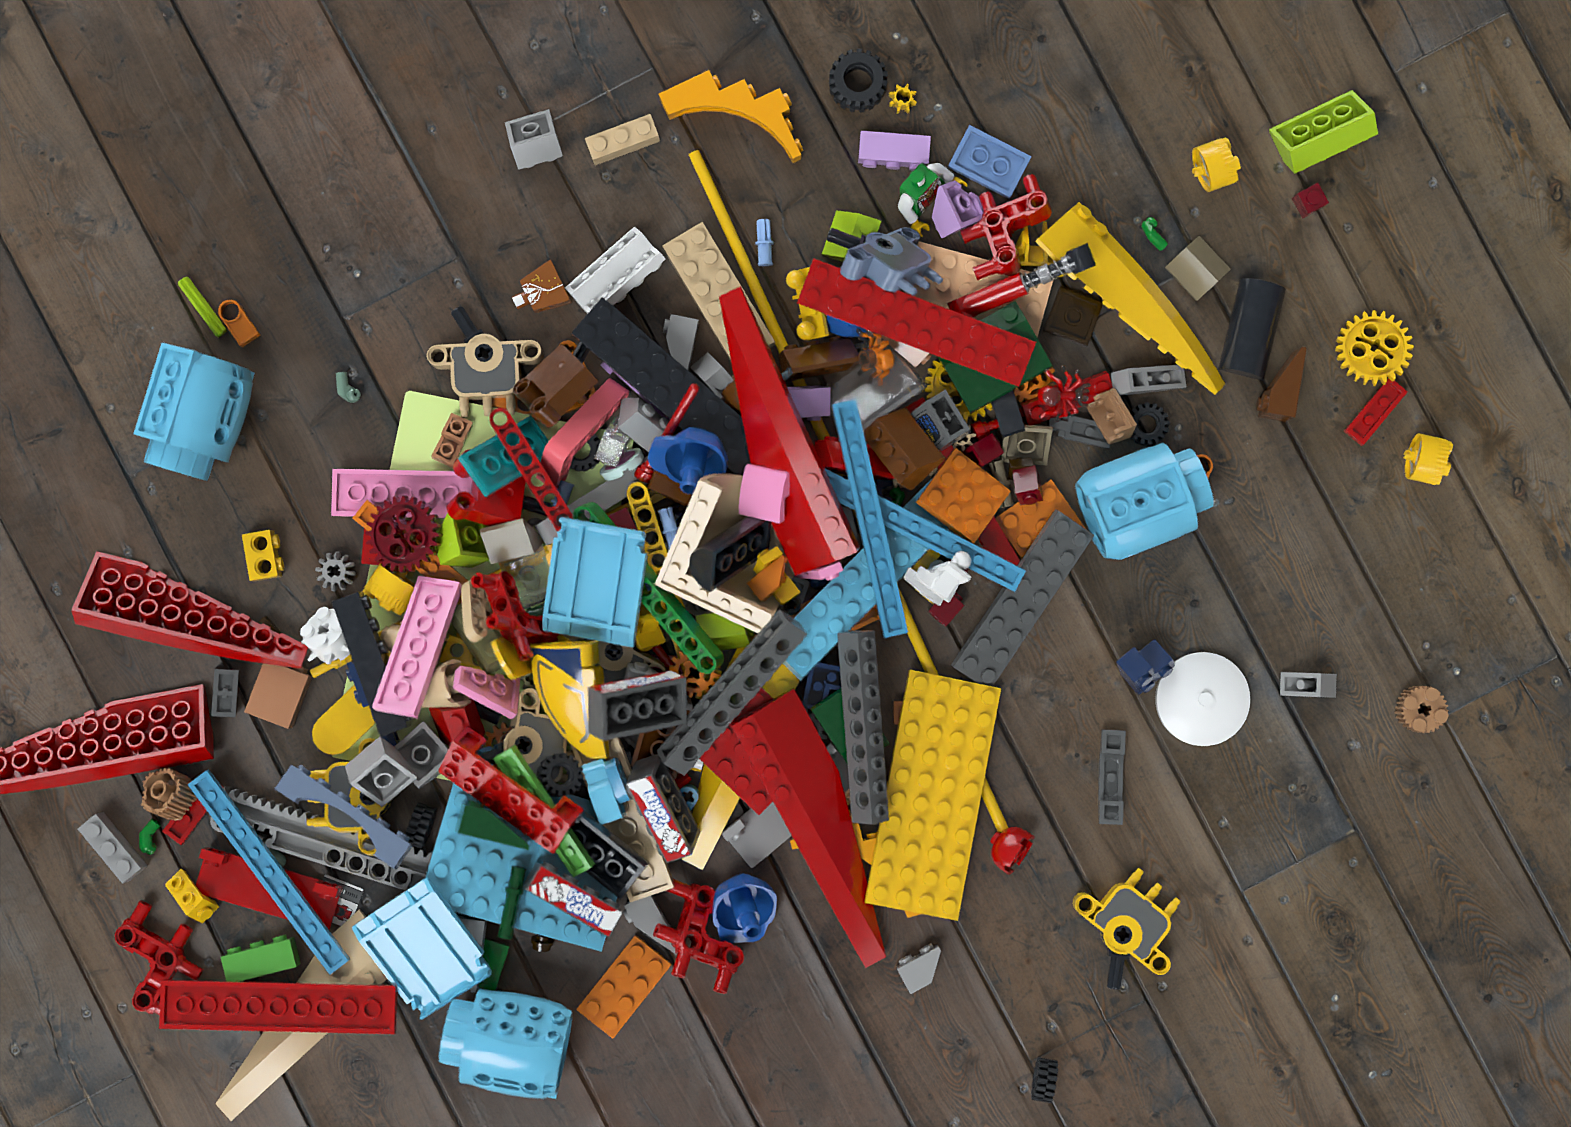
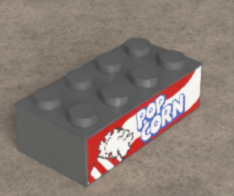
(636, 705)
(663, 808)
(575, 901)

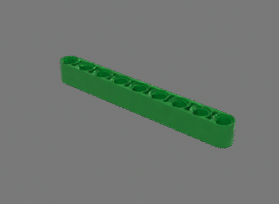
(674, 611)

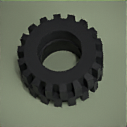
(866, 63)

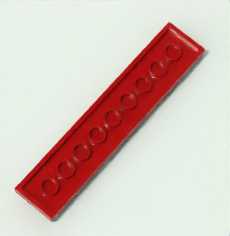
(917, 323)
(278, 1007)

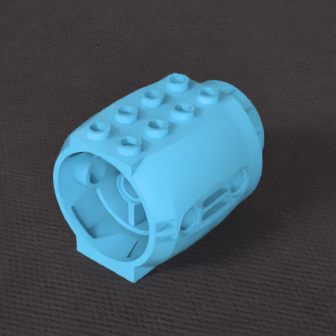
(193, 410)
(1143, 500)
(508, 1043)

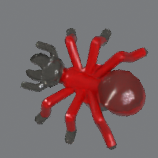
(1056, 394)

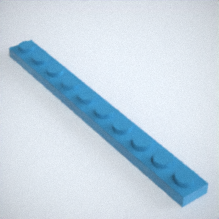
(869, 518)
(935, 537)
(269, 871)

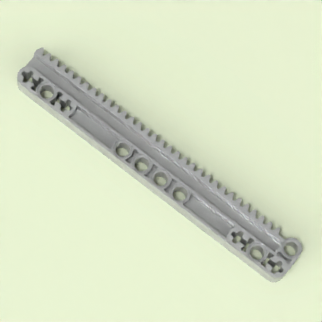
(315, 843)

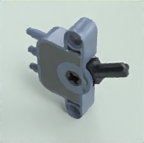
(887, 259)

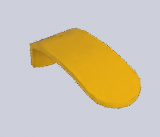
(509, 659)
(342, 724)

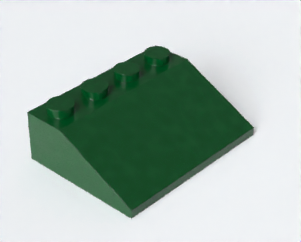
(981, 389)

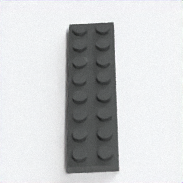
(1016, 612)

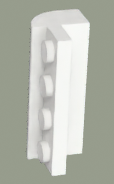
(616, 271)

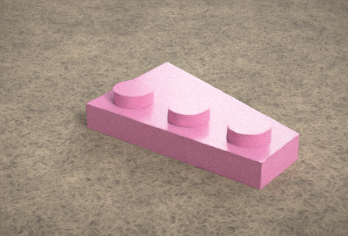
(827, 571)
(490, 690)

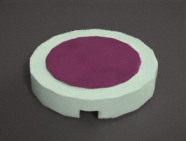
(630, 460)

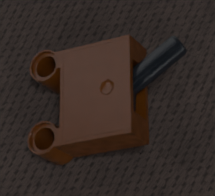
(561, 380)

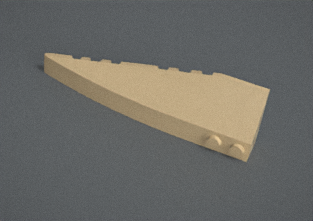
(280, 1050)

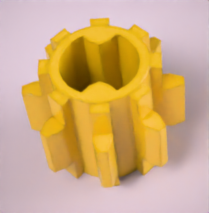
(905, 92)

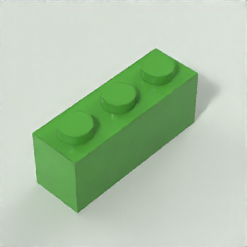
(260, 959)

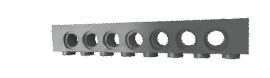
(732, 692)
(863, 726)

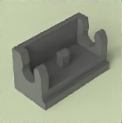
(225, 693)

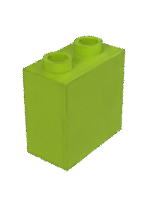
(724, 632)

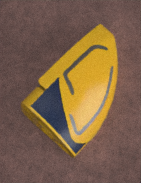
(562, 681)

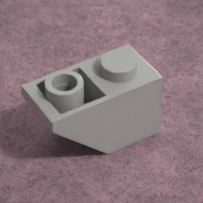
(920, 969)

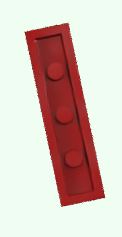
(1033, 408)

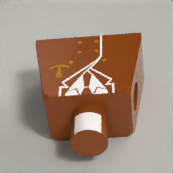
(542, 290)

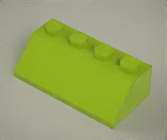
(1324, 131)

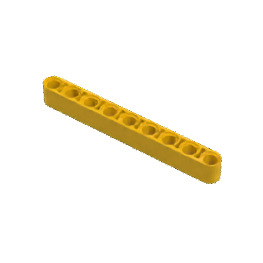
(651, 548)

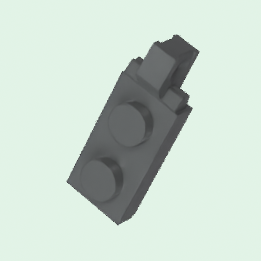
(1079, 430)

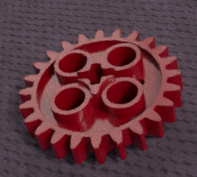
(386, 545)

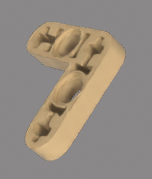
(474, 623)

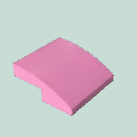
(763, 493)

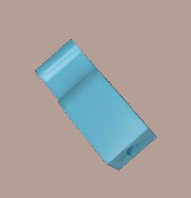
(601, 793)

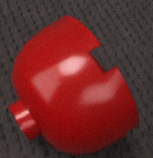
(1010, 848)

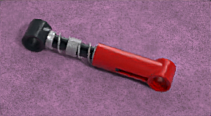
(1019, 285)

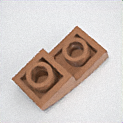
(452, 440)

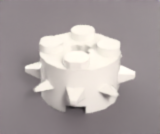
(324, 637)

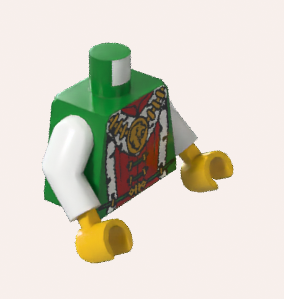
(921, 190)

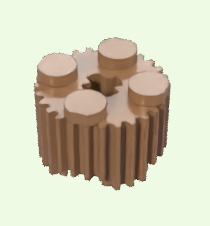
(1434, 709)
(167, 794)

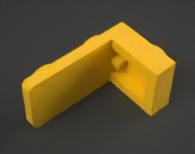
(788, 589)
(190, 898)

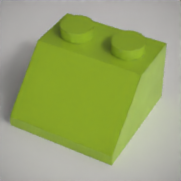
(853, 224)
(461, 543)

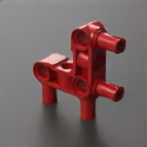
(1009, 218)
(509, 614)
(154, 948)
(702, 948)

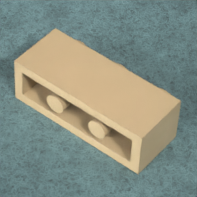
(622, 139)

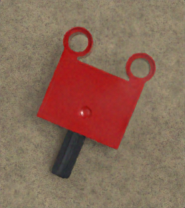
(497, 508)

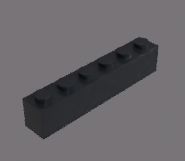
(367, 654)

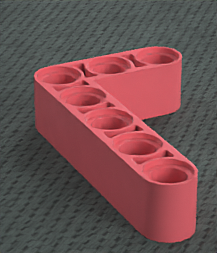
(579, 429)

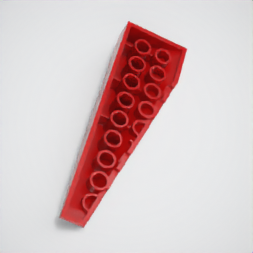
(150, 607)

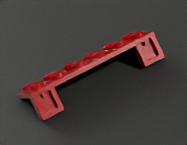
(504, 795)
(232, 881)

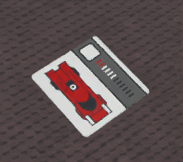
(347, 902)

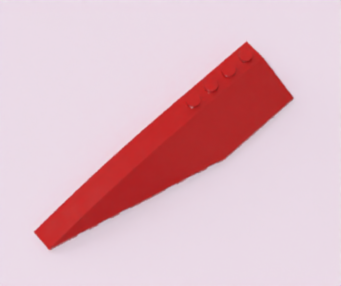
(776, 438)
(113, 742)
(814, 809)

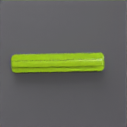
(202, 307)

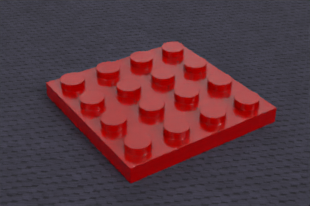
(732, 764)

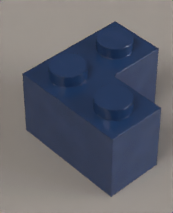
(1145, 667)
(819, 682)

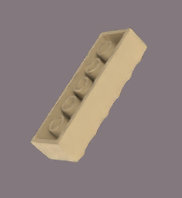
(706, 278)

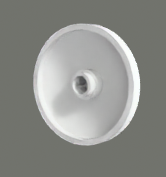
(1203, 699)

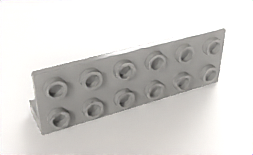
(759, 835)

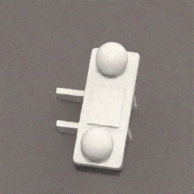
(941, 577)

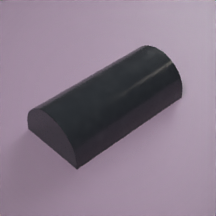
(1252, 328)
(729, 552)
(615, 862)

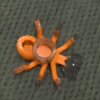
(873, 356)

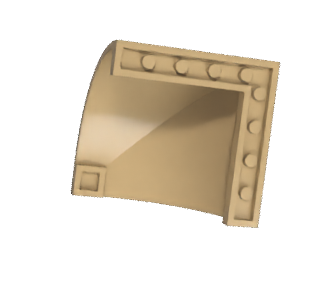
(709, 513)

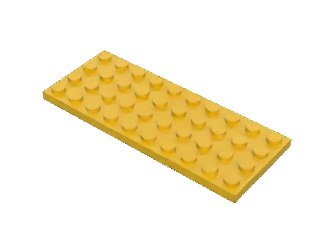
(933, 795)

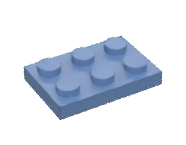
(989, 162)

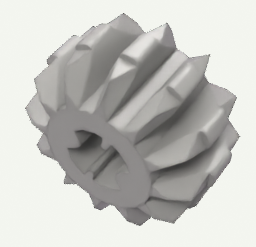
(331, 562)

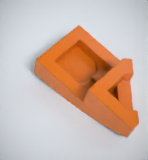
(769, 579)

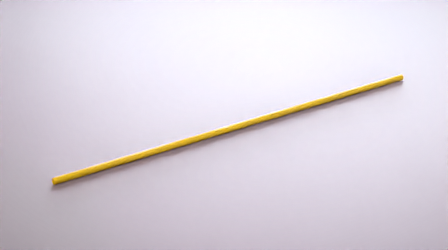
(818, 426)

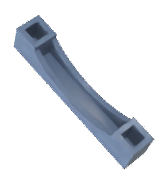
(299, 786)

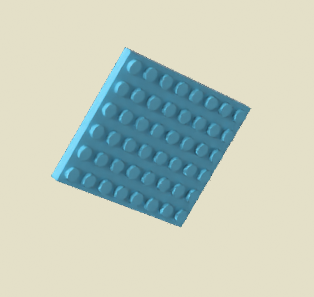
(475, 872)

